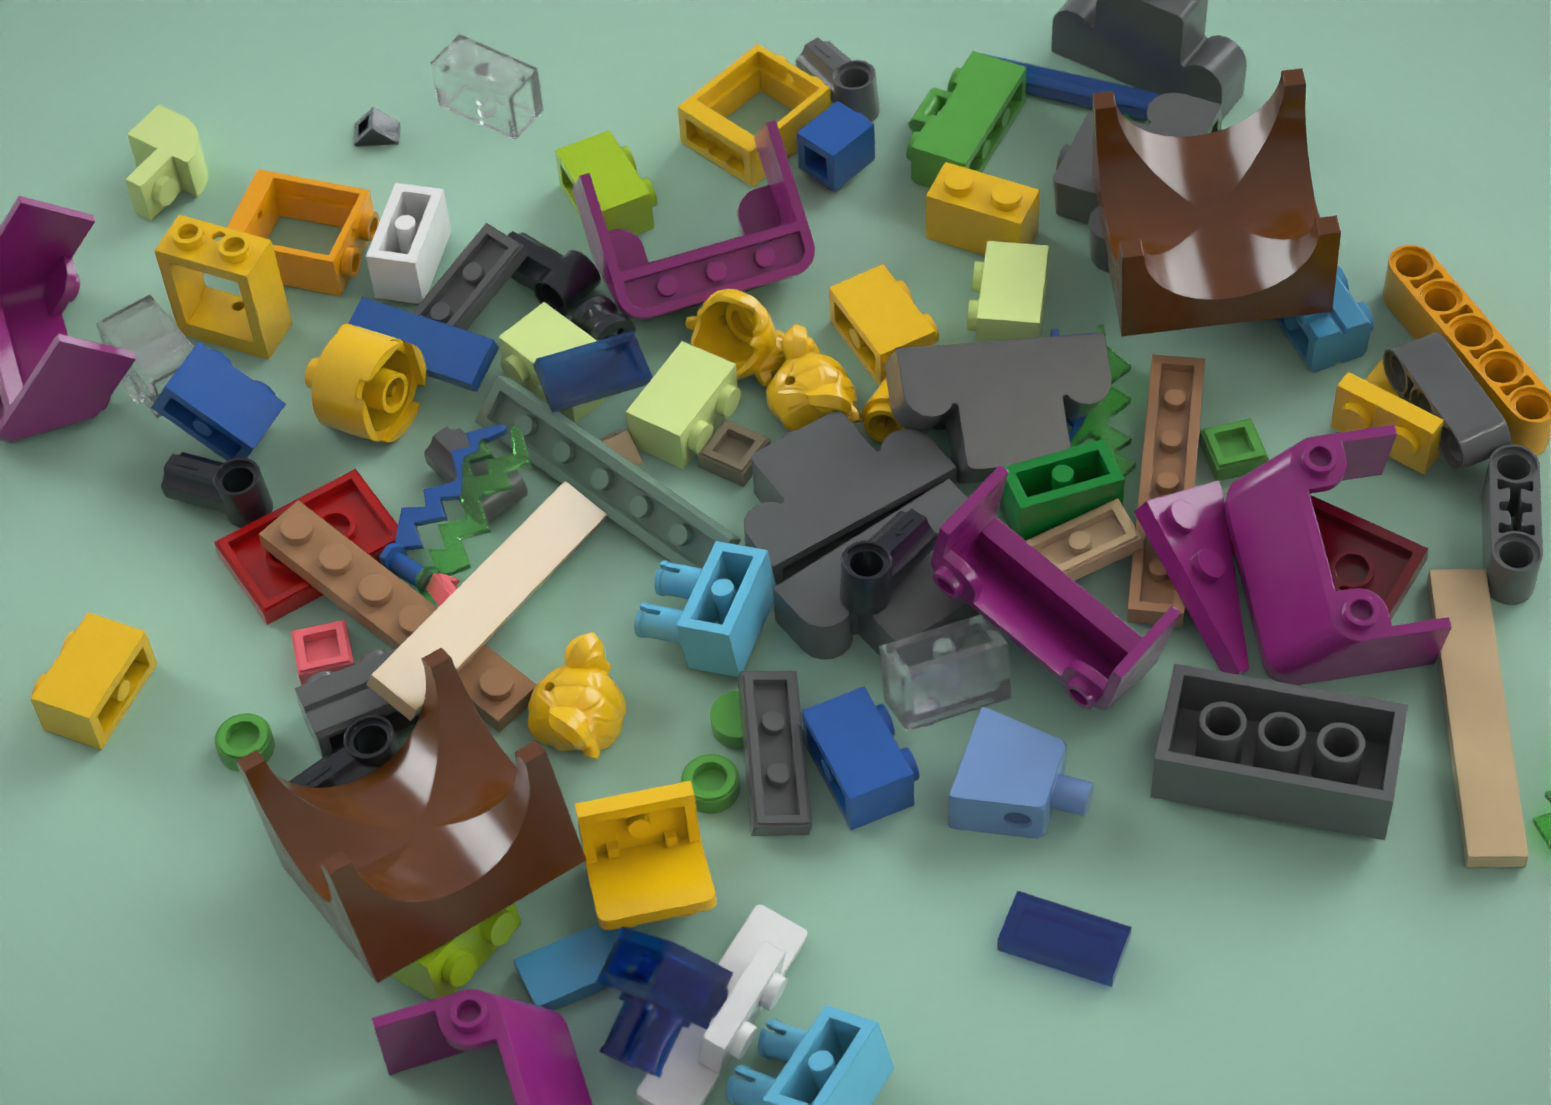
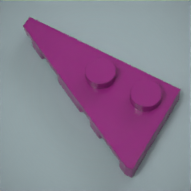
(1196, 551)

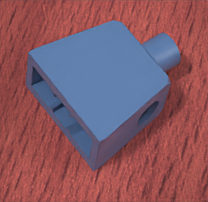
(1013, 780)

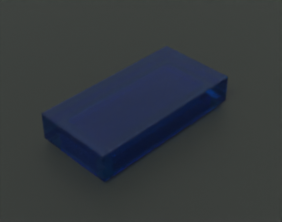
(592, 371)
(1064, 938)

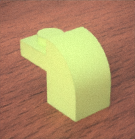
(166, 160)

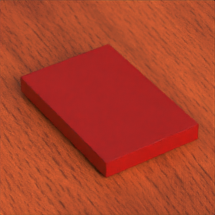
(271, 585)

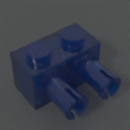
(660, 994)

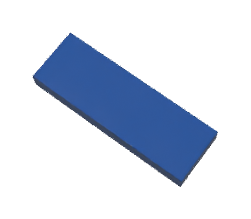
(448, 351)

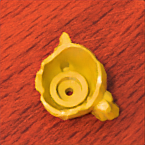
(739, 331)
(809, 384)
(578, 701)

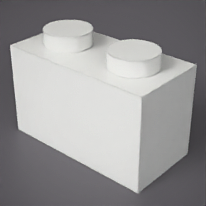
(408, 243)

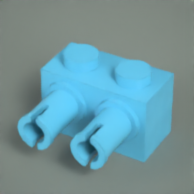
(722, 611)
(830, 1064)

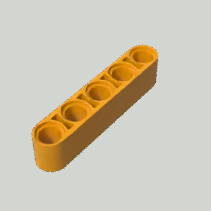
(1431, 301)

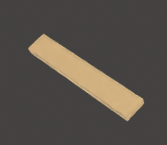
(489, 595)
(1477, 722)

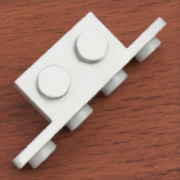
(758, 964)

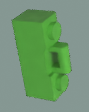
(972, 117)

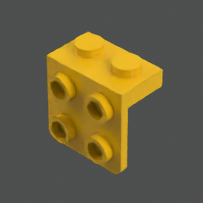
(1376, 404)
(645, 856)

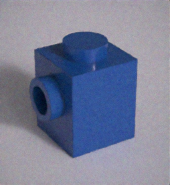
(836, 145)

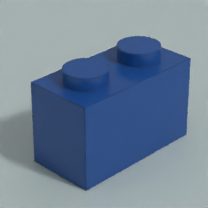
(218, 403)
(859, 757)

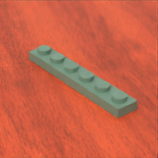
(604, 476)

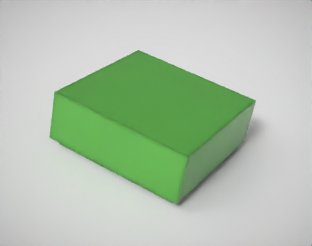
(1232, 449)

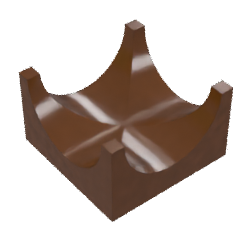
(1213, 220)
(424, 838)

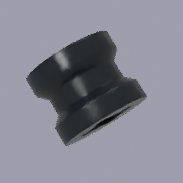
(601, 318)

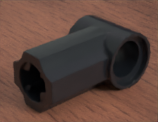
(555, 277)
(225, 487)
(878, 565)
(366, 747)

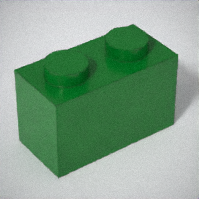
(1060, 487)

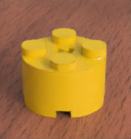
(366, 384)

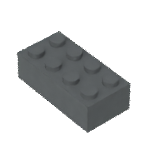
(1279, 751)

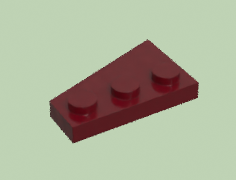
(1368, 555)

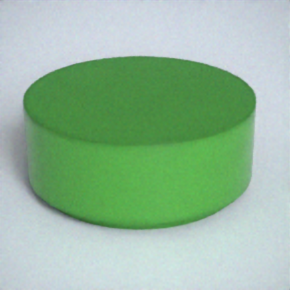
(726, 720)
(241, 736)
(713, 782)

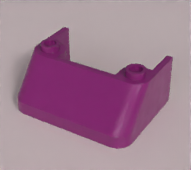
(772, 247)
(43, 371)
(1040, 604)
(1297, 615)
(530, 1038)

